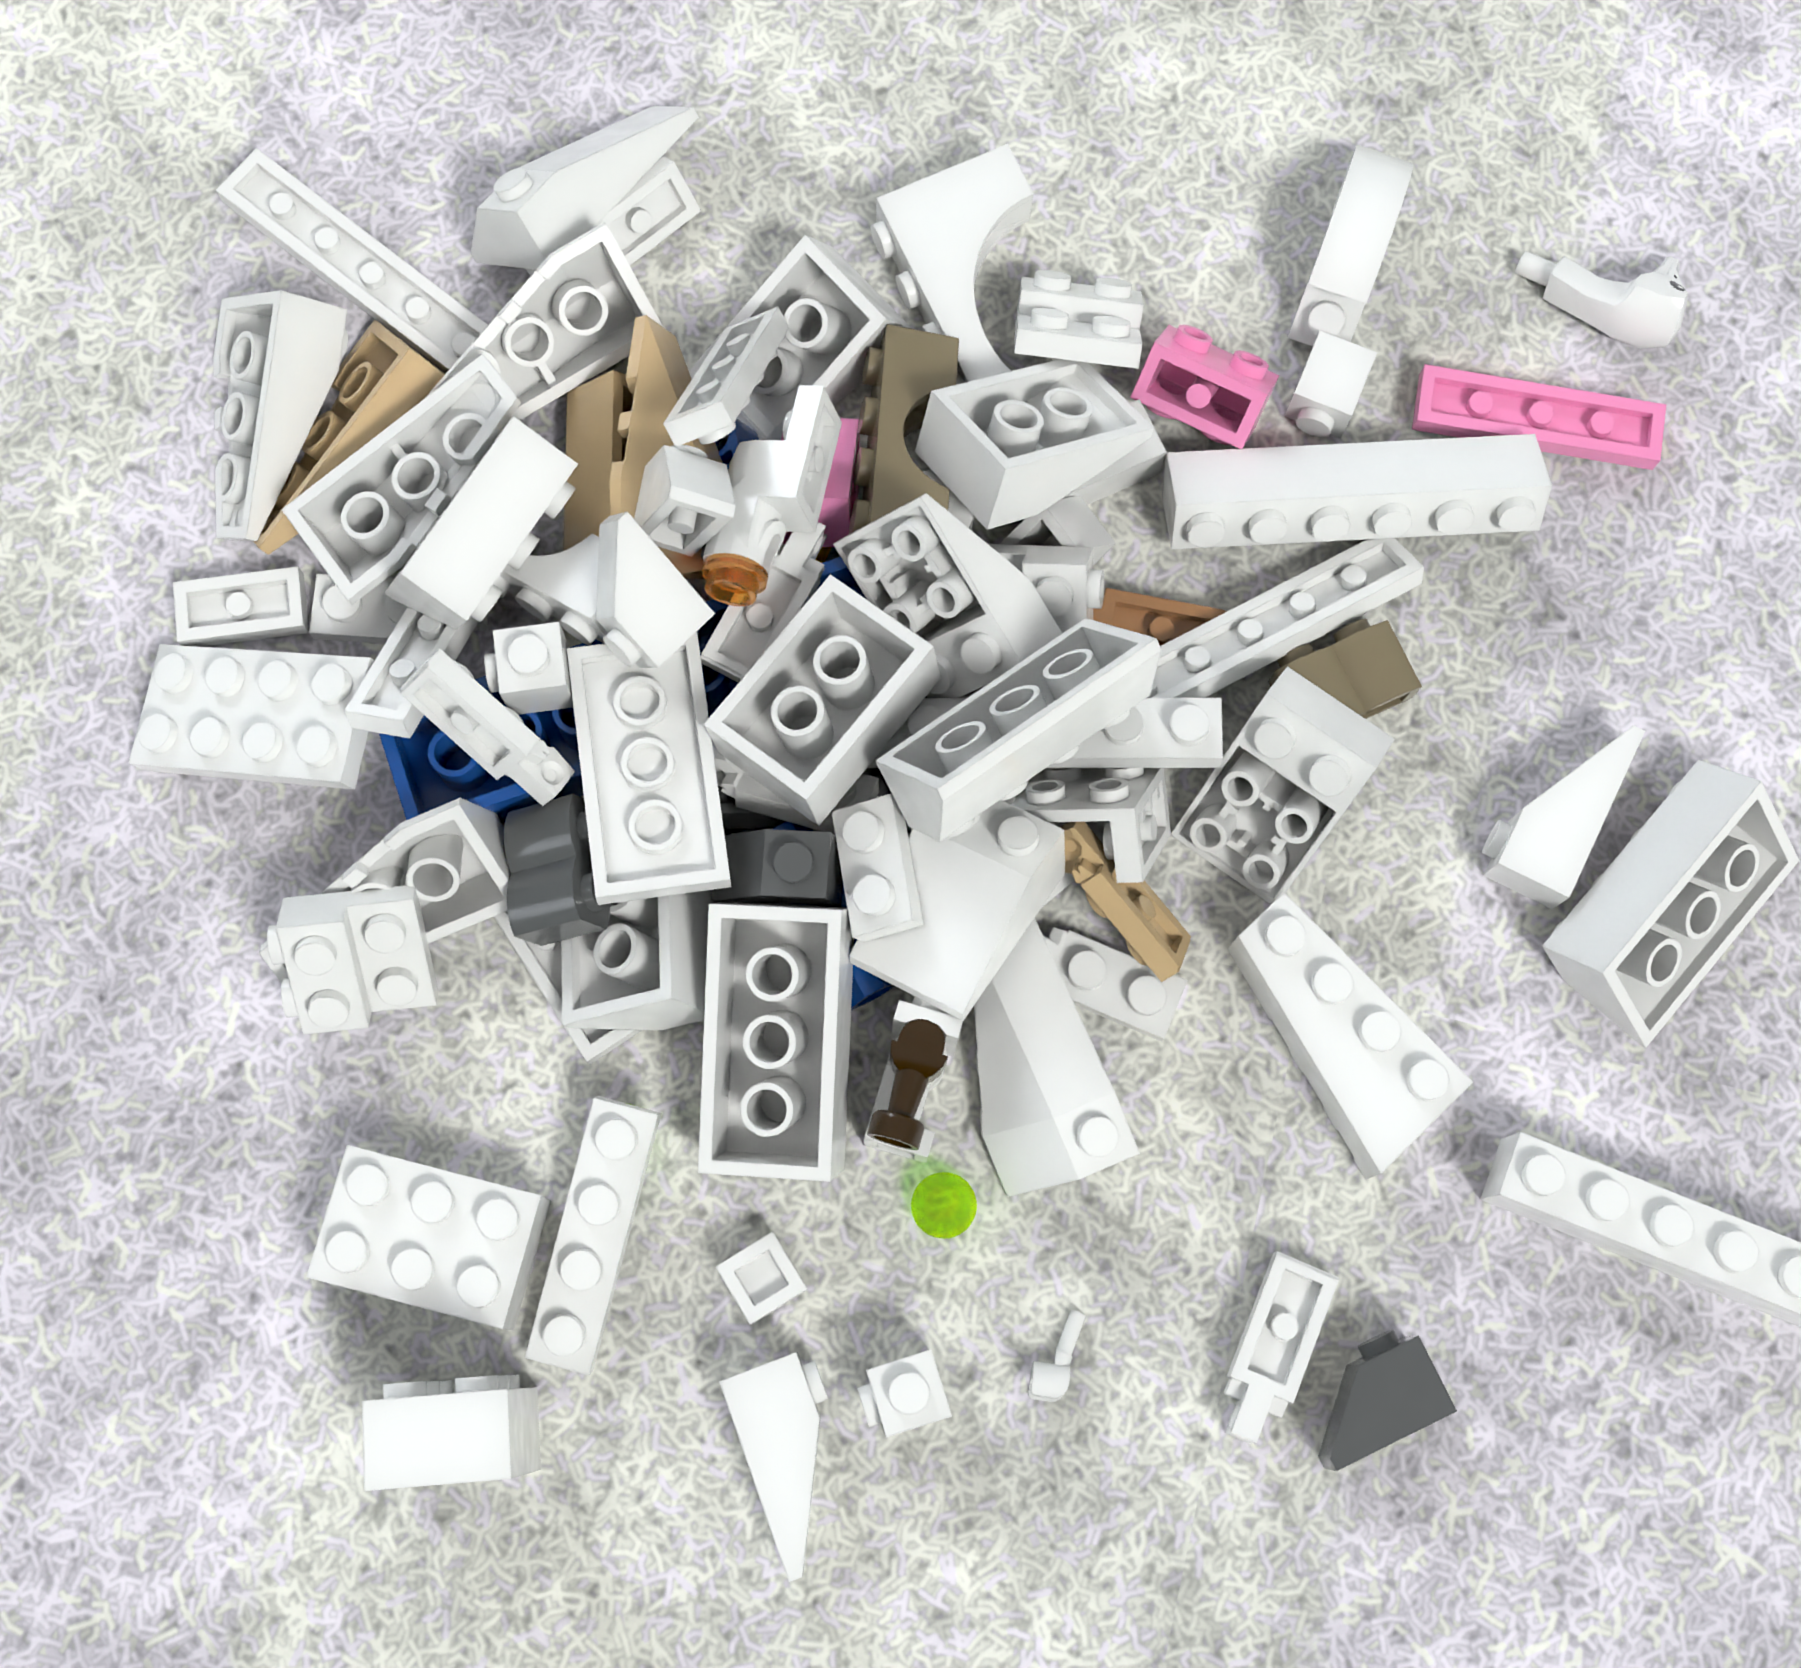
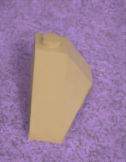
(656, 381)
(376, 387)

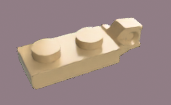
(1133, 908)

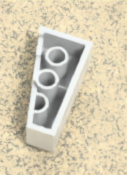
(1355, 1046)

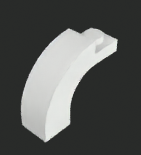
(1352, 246)

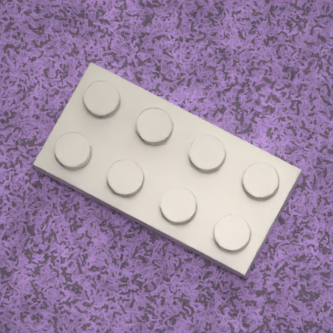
(252, 716)
(647, 775)

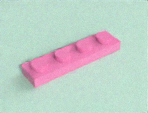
(1560, 417)

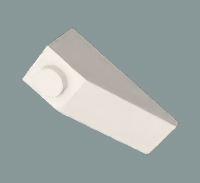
(1553, 835)
(779, 1436)

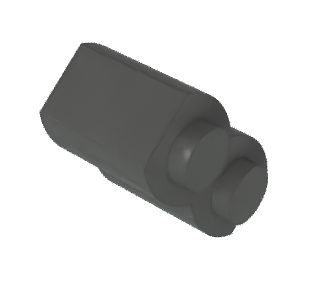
(551, 873)

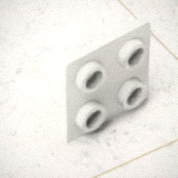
(1126, 798)

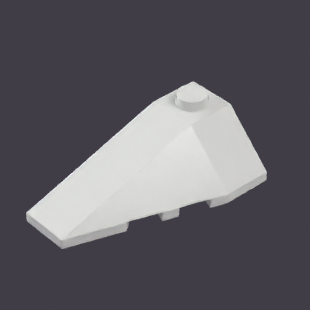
(571, 188)
(563, 322)
(279, 369)
(391, 491)
(451, 857)
(1041, 1082)

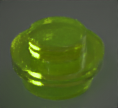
(943, 1205)

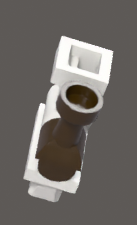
(914, 1067)

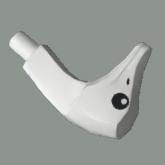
(1635, 313)

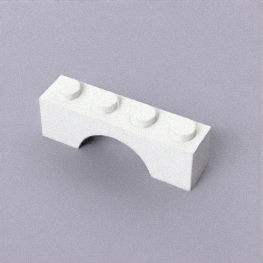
(560, 587)

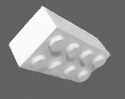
(776, 1041)

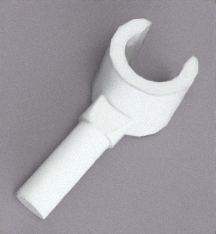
(1051, 1380)

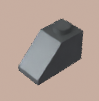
(783, 868)
(1383, 1399)

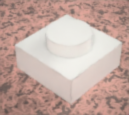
(761, 1278)

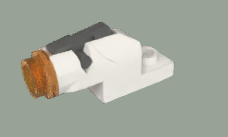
(775, 491)

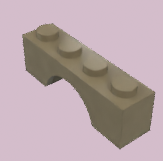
(901, 378)

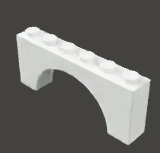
(939, 241)

